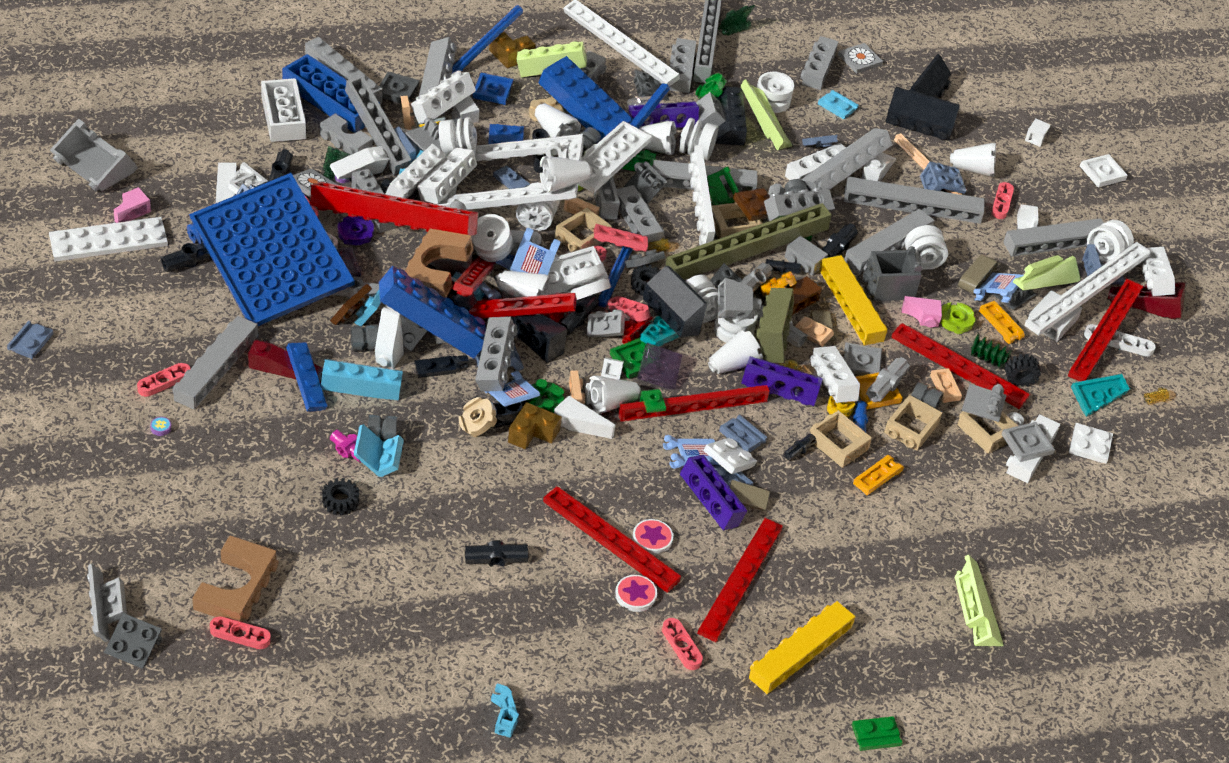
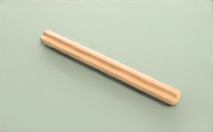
(915, 154)

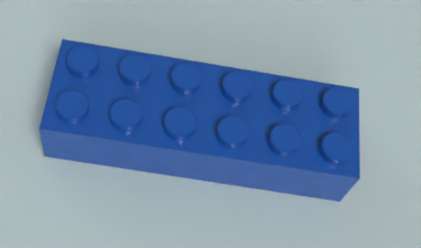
(323, 89)
(582, 97)
(432, 311)

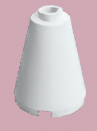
(556, 122)
(662, 137)
(976, 159)
(562, 172)
(523, 284)
(735, 353)
(609, 393)

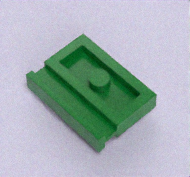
(876, 733)

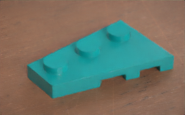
(658, 333)
(1099, 392)

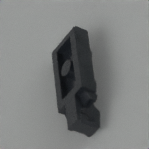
(440, 365)

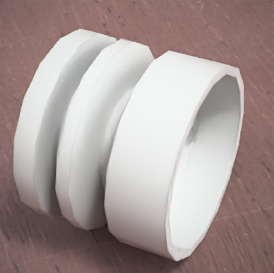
(694, 135)
(453, 137)
(537, 215)
(708, 292)

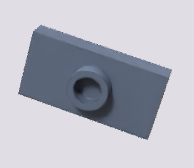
(510, 178)
(490, 294)

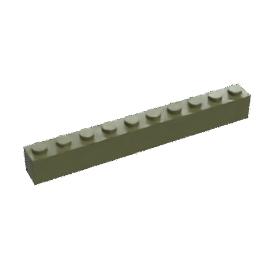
(750, 242)

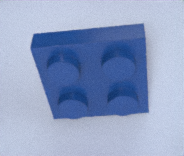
(493, 88)
(505, 133)

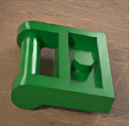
(717, 191)

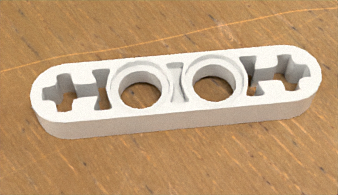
(1121, 337)

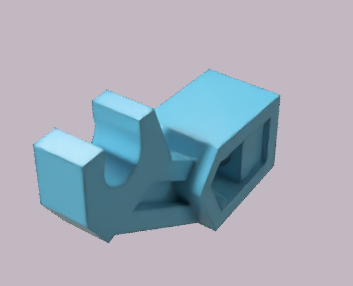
(508, 709)

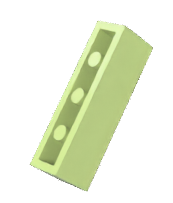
(536, 60)

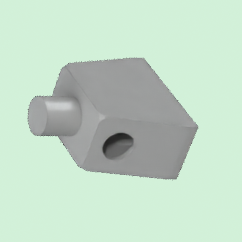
(736, 299)

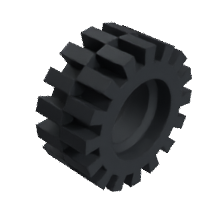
(642, 273)
(1020, 363)
(338, 487)

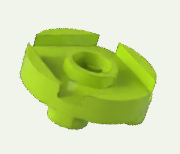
(949, 319)

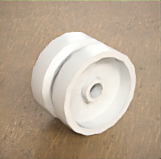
(777, 89)
(493, 238)
(1110, 239)
(929, 246)
(587, 279)
(728, 327)

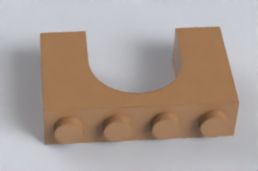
(434, 246)
(237, 603)

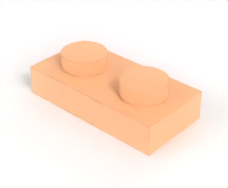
(406, 110)
(576, 205)
(816, 332)
(945, 382)
(576, 386)

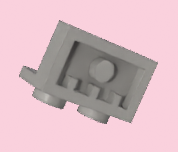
(606, 324)

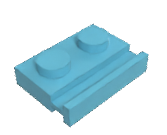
(838, 104)
(368, 309)

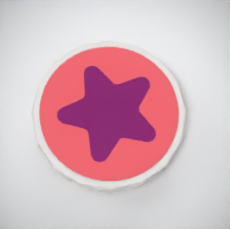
(653, 536)
(636, 593)

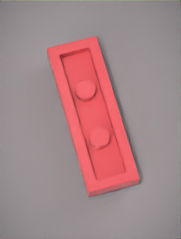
(620, 237)

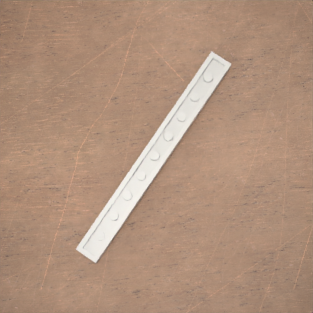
(621, 43)
(1087, 288)

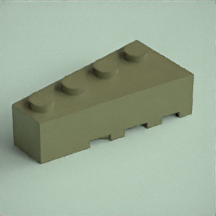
(776, 324)

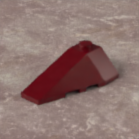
(1163, 305)
(274, 359)

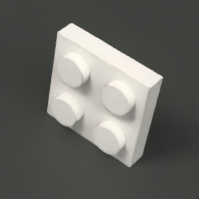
(1103, 170)
(1091, 443)
(730, 455)

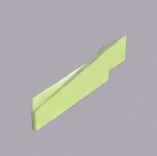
(765, 116)
(1049, 273)
(976, 605)

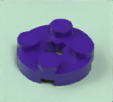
(364, 231)

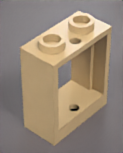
(729, 211)
(583, 217)
(918, 410)
(980, 436)
(842, 457)

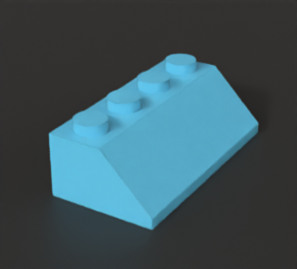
(361, 379)

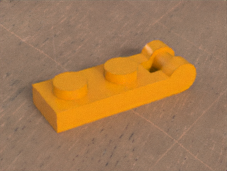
(1002, 322)
(878, 475)

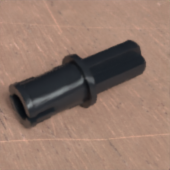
(783, 266)
(800, 447)

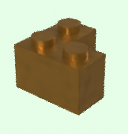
(506, 49)
(531, 423)

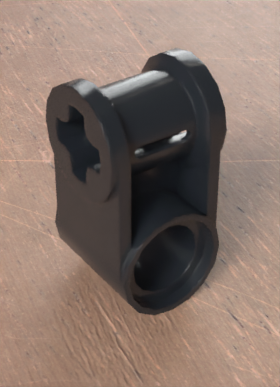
(506, 414)

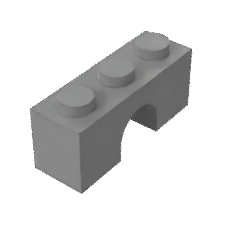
(336, 131)

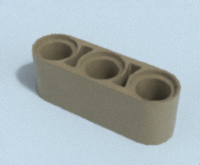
(977, 273)

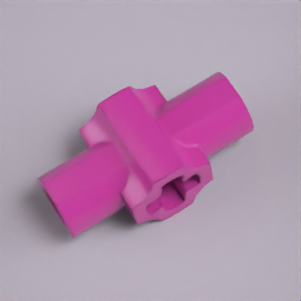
(344, 444)

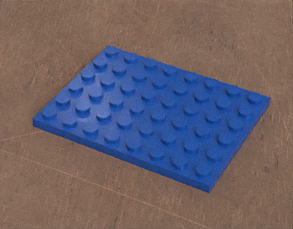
(271, 250)

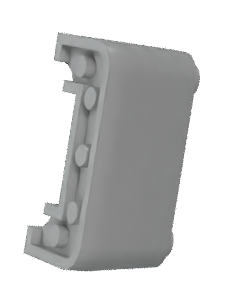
(92, 157)

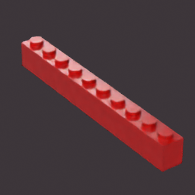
(392, 209)

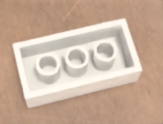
(283, 110)

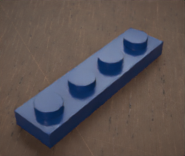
(306, 377)

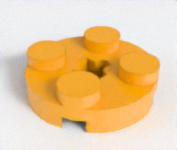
(787, 278)

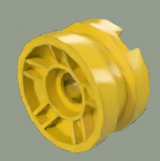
(845, 408)

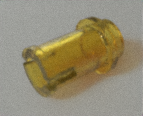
(660, 245)
(1160, 395)

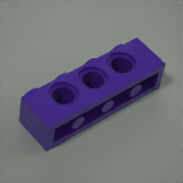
(672, 110)
(791, 378)
(713, 492)

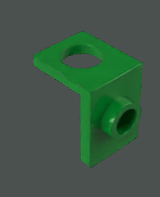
(653, 400)

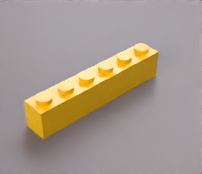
(853, 300)
(801, 647)

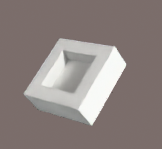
(612, 368)

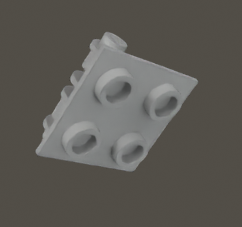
(425, 135)
(985, 402)

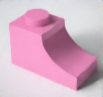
(134, 205)
(924, 310)

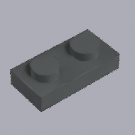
(638, 259)

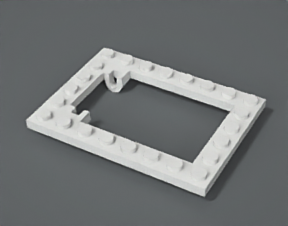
(564, 146)

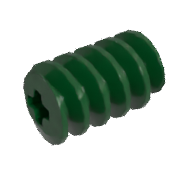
(990, 352)

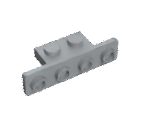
(107, 601)

